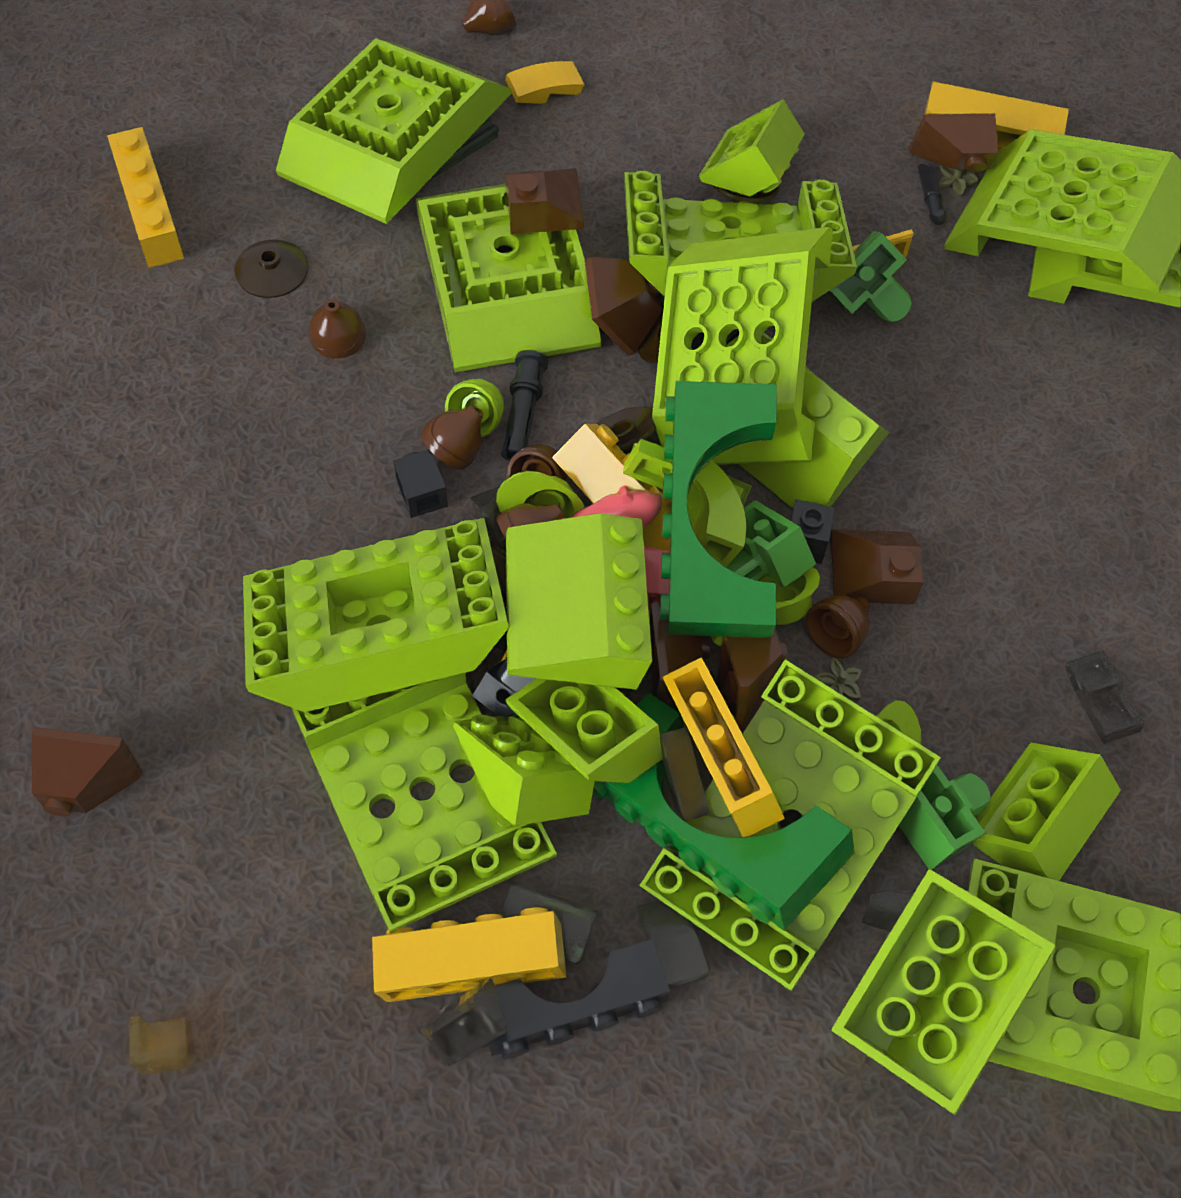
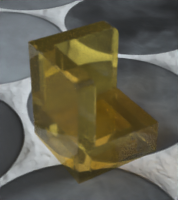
(158, 1045)

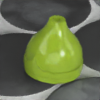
(481, 394)

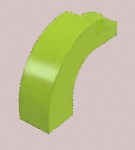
(711, 503)

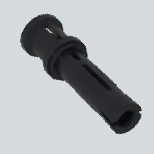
(525, 390)

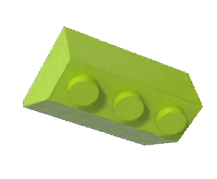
(755, 152)
(591, 728)
(1046, 809)

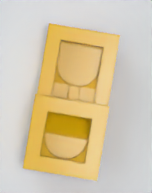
(540, 80)

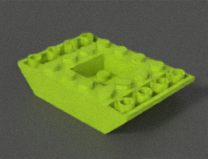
(385, 128)
(503, 300)
(373, 618)
(1131, 959)

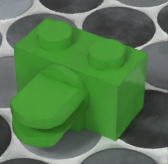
(873, 280)
(772, 547)
(944, 815)

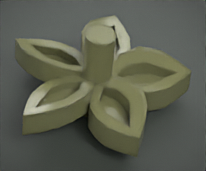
(958, 179)
(841, 680)

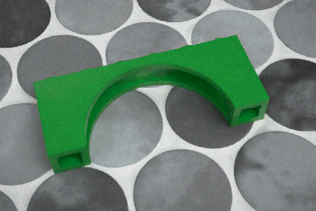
(702, 592)
(769, 872)

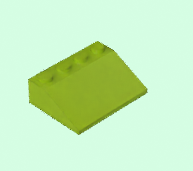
(841, 447)
(578, 601)
(943, 990)

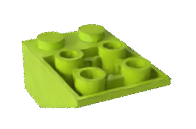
(522, 771)

